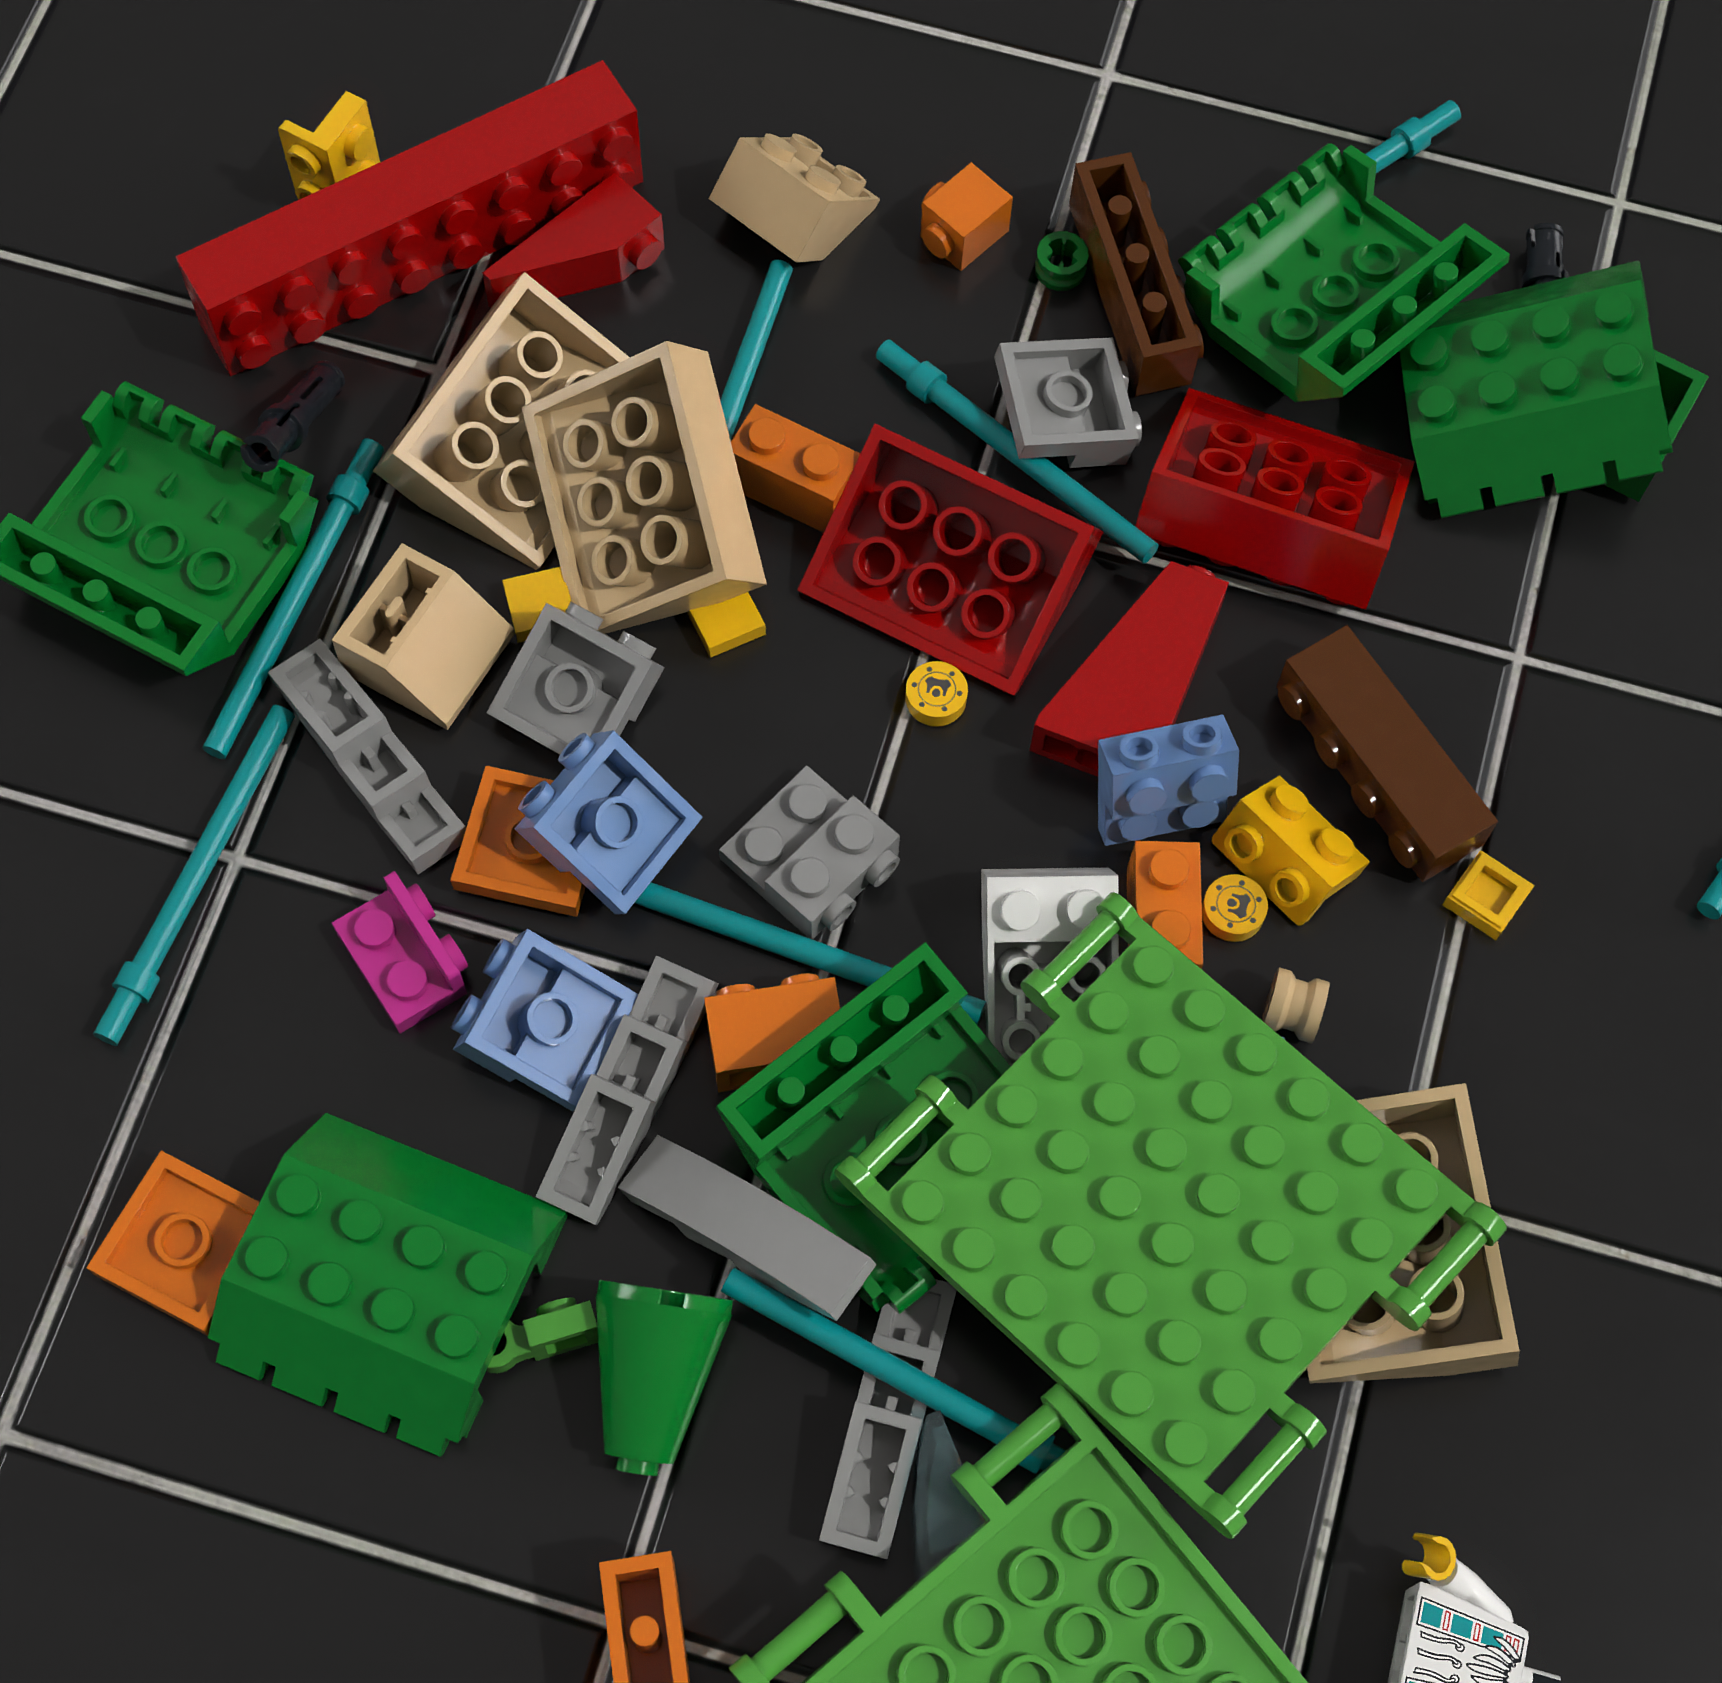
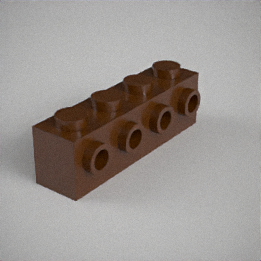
(1135, 274)
(1384, 754)

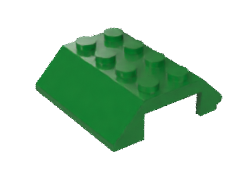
(1328, 278)
(1536, 389)
(162, 533)
(844, 1089)
(380, 1281)

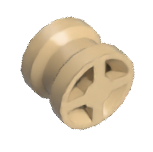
(1296, 1004)

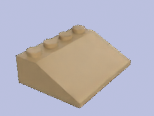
(469, 441)
(644, 489)
(1473, 1315)

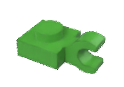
(555, 1330)

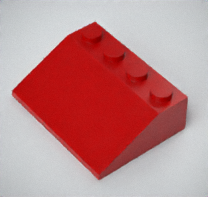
(1275, 498)
(948, 560)

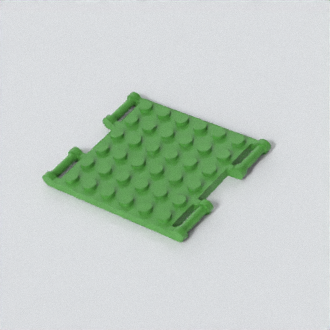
(1169, 1210)
(1054, 1587)

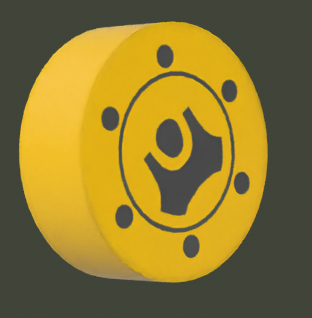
(936, 693)
(1234, 908)

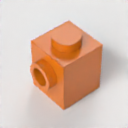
(964, 216)

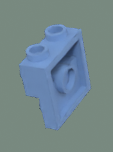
(1165, 779)
(606, 819)
(542, 1018)

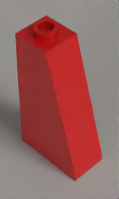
(1137, 670)

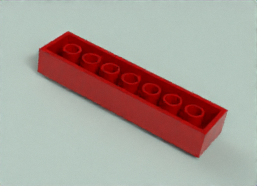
(410, 218)

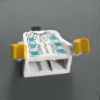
(1457, 1626)

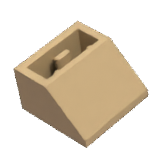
(792, 195)
(422, 637)

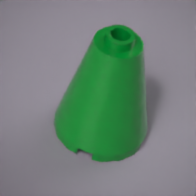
(653, 1368)

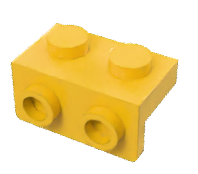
(334, 151)
(1288, 849)

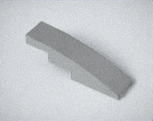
(369, 755)
(626, 1091)
(748, 1227)
(885, 1430)

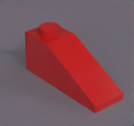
(586, 245)

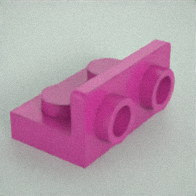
(402, 955)

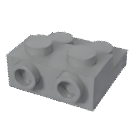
(1069, 401)
(574, 679)
(812, 853)

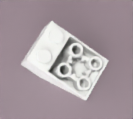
(1024, 927)

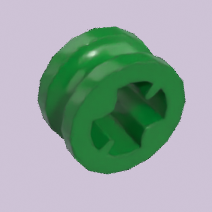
(1062, 244)

